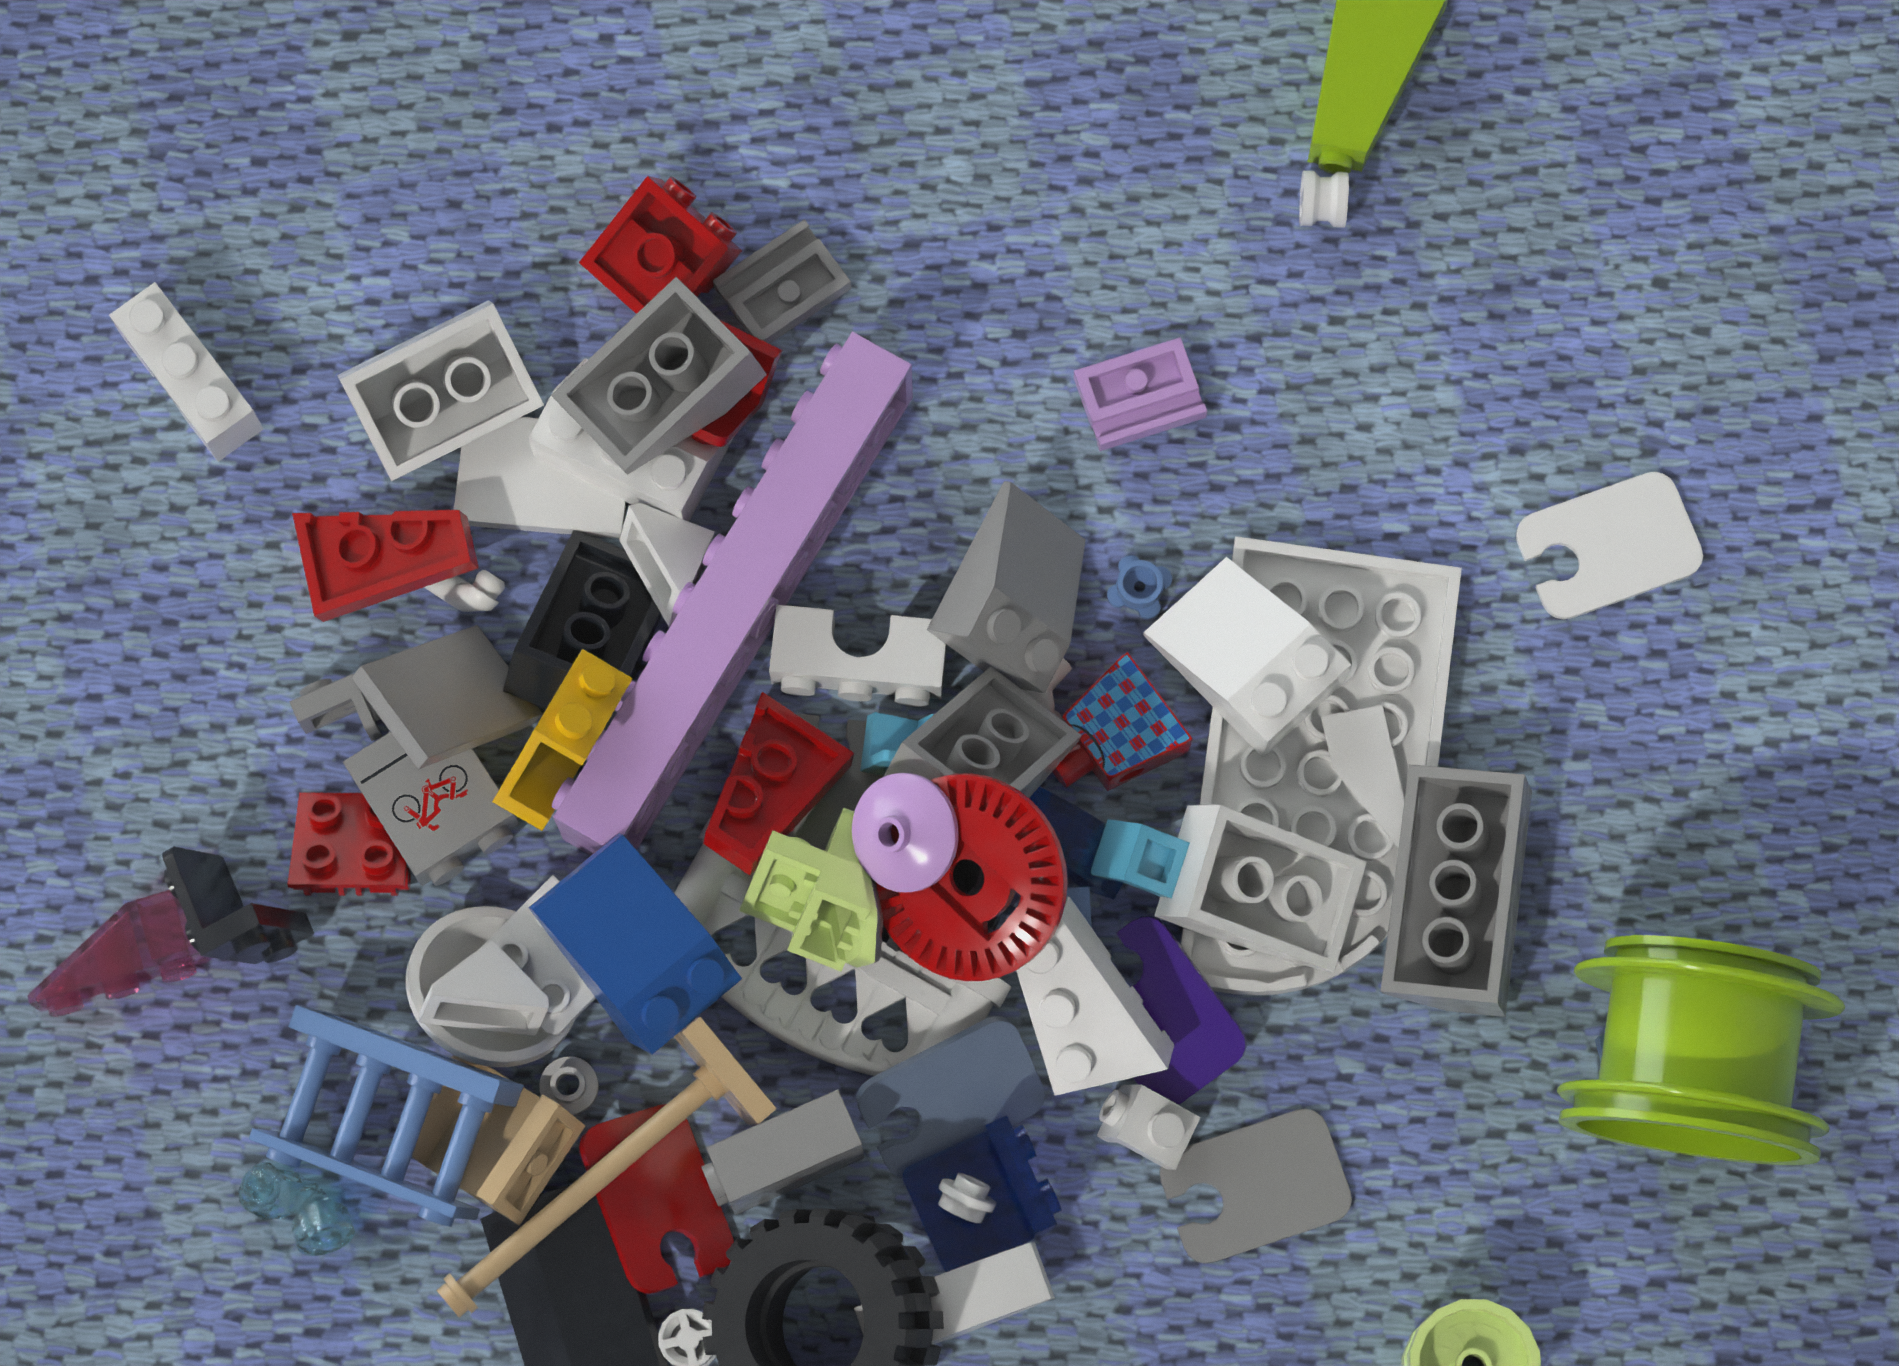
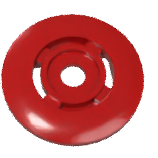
(1017, 854)

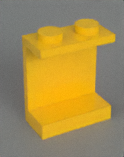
(562, 738)

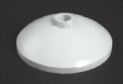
(439, 951)

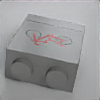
(433, 811)

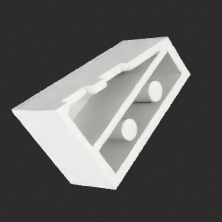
(1086, 1013)

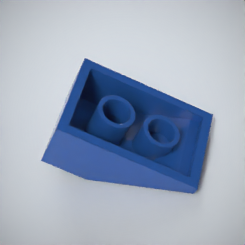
(635, 945)

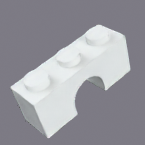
(186, 371)
(808, 658)

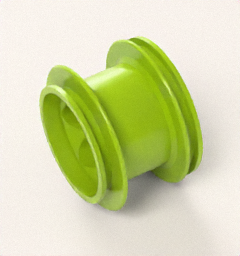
(1701, 1050)

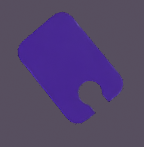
(1186, 1008)

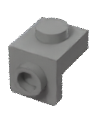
(331, 701)

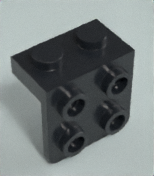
(217, 918)

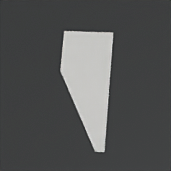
(1366, 763)

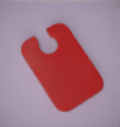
(655, 1197)

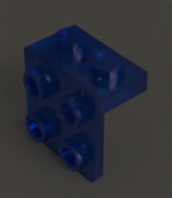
(1001, 1161)

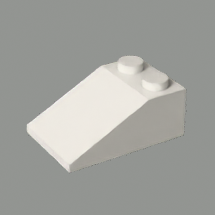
(1248, 654)
(1263, 887)

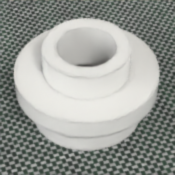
(588, 1083)
(966, 1197)

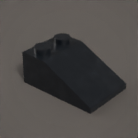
(587, 604)

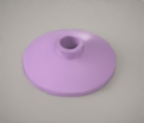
(925, 830)

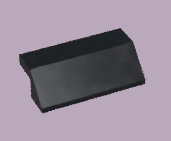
(573, 1295)

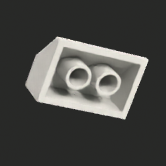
(440, 390)
(668, 482)

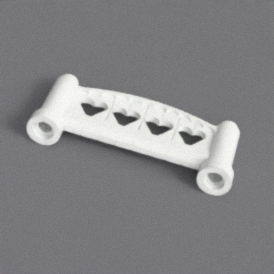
(934, 1003)

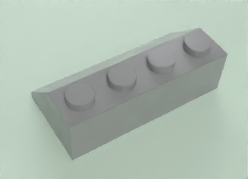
(1457, 889)

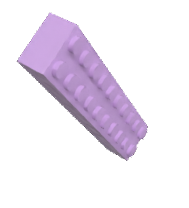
(736, 598)

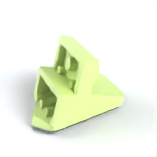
(819, 898)

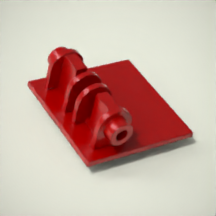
(343, 847)

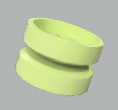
(1472, 1330)

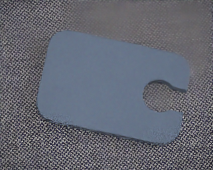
(955, 1090)

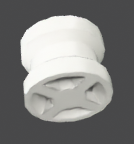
(1324, 199)
(677, 1332)

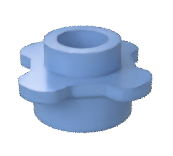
(1133, 571)

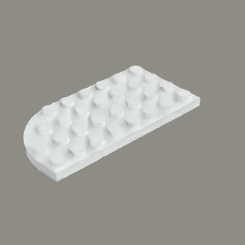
(1398, 635)

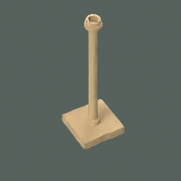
(717, 1077)

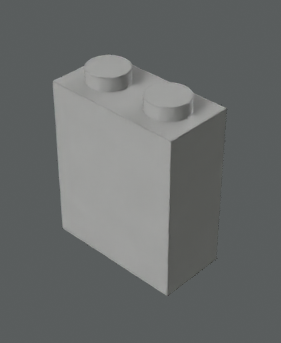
(783, 1153)

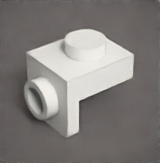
(1147, 1124)

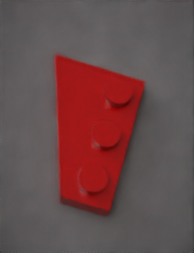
(373, 558)

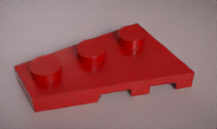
(773, 783)

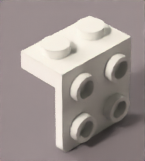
(544, 964)

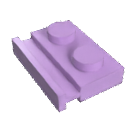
(1140, 394)

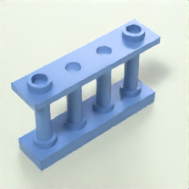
(426, 1076)

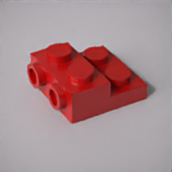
(660, 239)

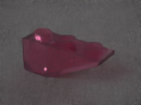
(131, 947)

